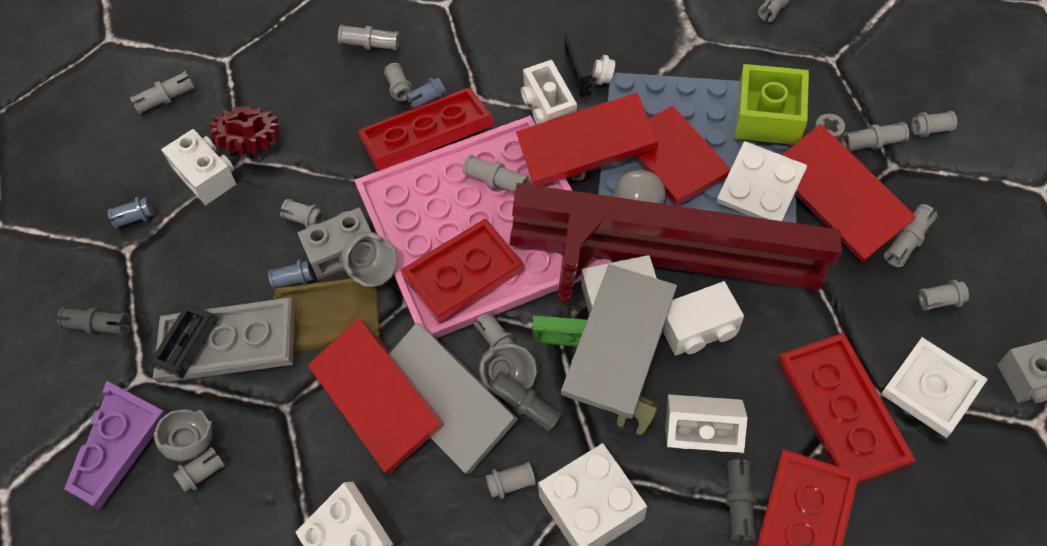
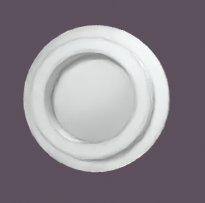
(603, 70)

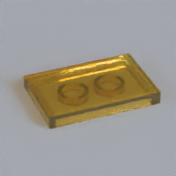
(328, 310)

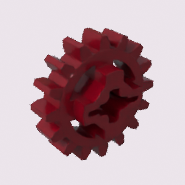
(244, 130)

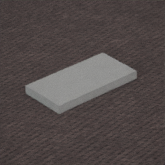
(242, 340)
(619, 341)
(470, 412)

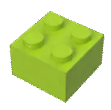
(772, 104)

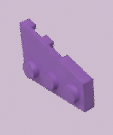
(115, 442)

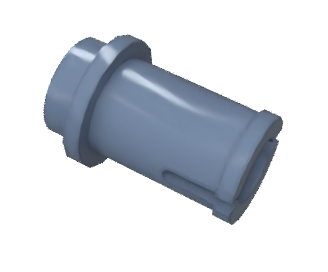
(429, 92)
(131, 212)
(291, 275)

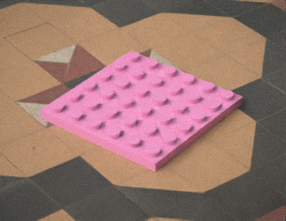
(432, 201)

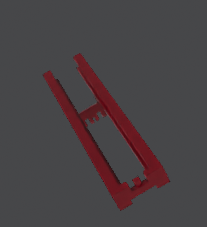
(673, 236)

